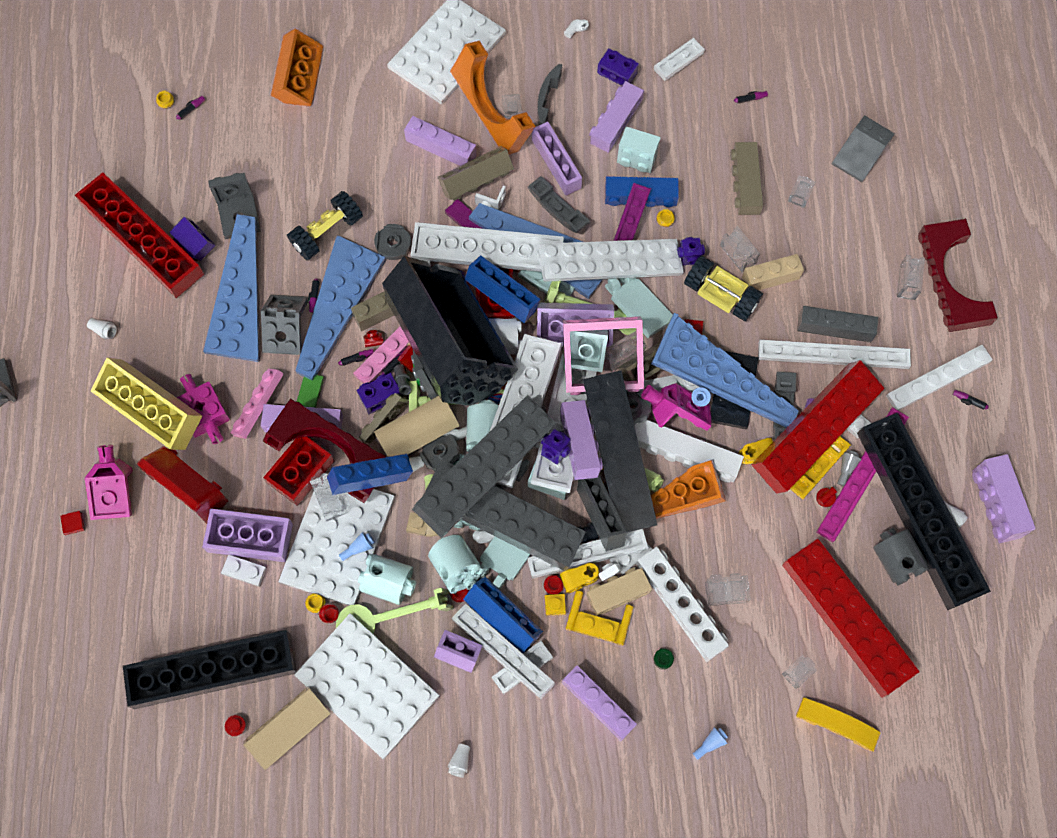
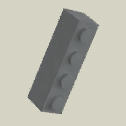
(837, 324)
(602, 513)

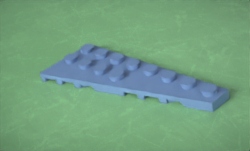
(494, 219)
(344, 286)
(235, 312)
(700, 362)

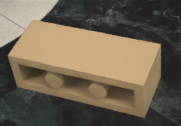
(773, 272)
(618, 591)

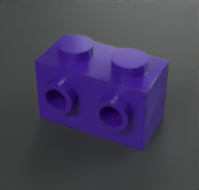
(617, 67)
(192, 238)
(375, 394)

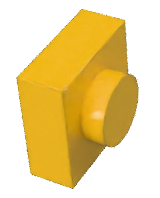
(555, 605)

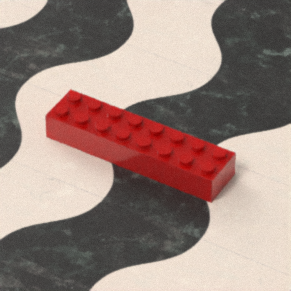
(139, 235)
(817, 427)
(850, 618)

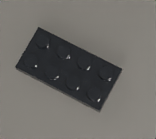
(727, 412)

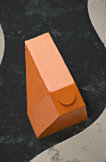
(691, 491)

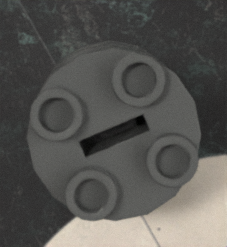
(899, 548)

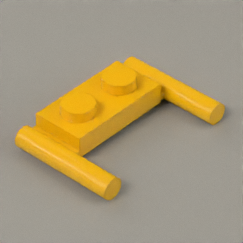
(598, 626)

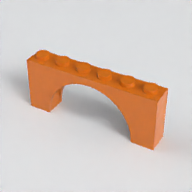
(469, 75)

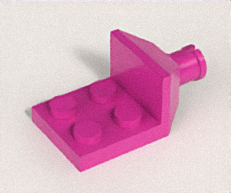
(677, 400)
(108, 486)

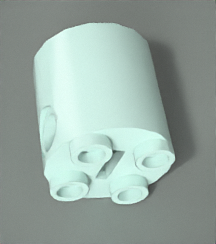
(479, 421)
(455, 563)
(386, 579)

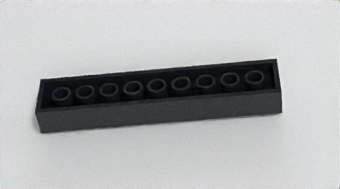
(923, 511)

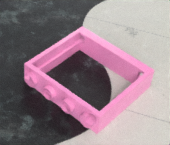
(603, 324)

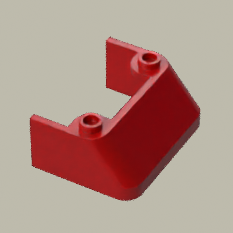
(183, 481)

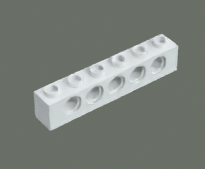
(707, 649)

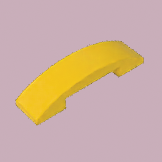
(820, 468)
(839, 723)

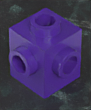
(690, 250)
(555, 446)

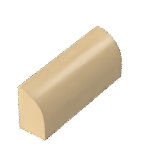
(417, 428)
(286, 728)

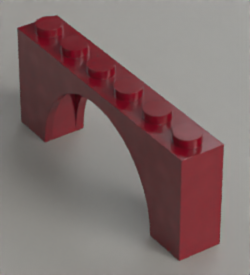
(958, 310)
(298, 422)

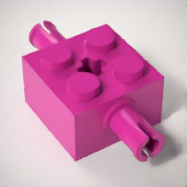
(204, 398)

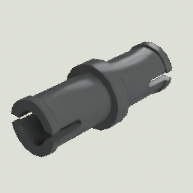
(402, 379)

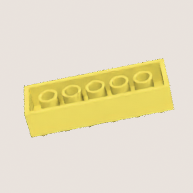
(146, 404)

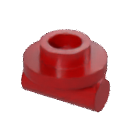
(373, 338)
(826, 497)

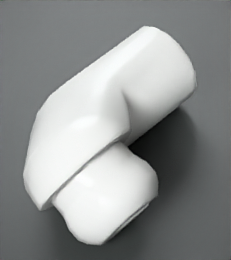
(576, 26)

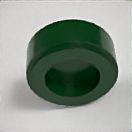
(663, 659)

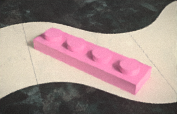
(382, 357)
(255, 405)

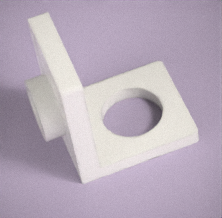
(496, 204)

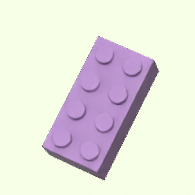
(551, 317)
(1003, 499)
(247, 535)

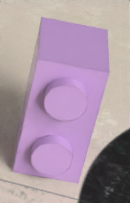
(458, 651)

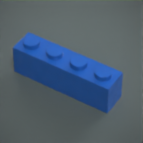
(662, 193)
(502, 289)
(369, 474)
(502, 615)

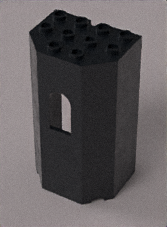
(448, 331)

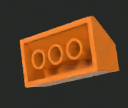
(297, 69)

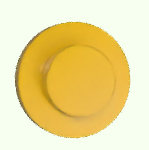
(164, 99)
(665, 218)
(314, 602)

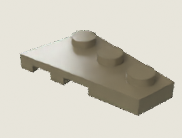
(388, 412)

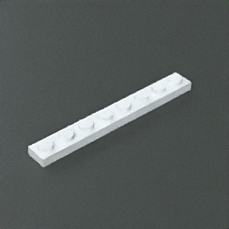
(833, 354)

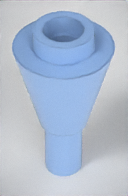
(701, 396)
(361, 544)
(713, 741)

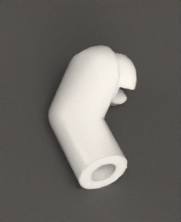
(457, 434)
(482, 537)

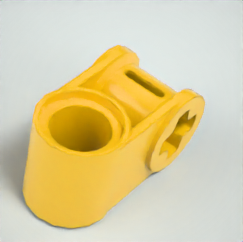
(755, 449)
(576, 578)

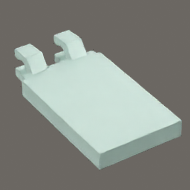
(637, 300)
(504, 560)

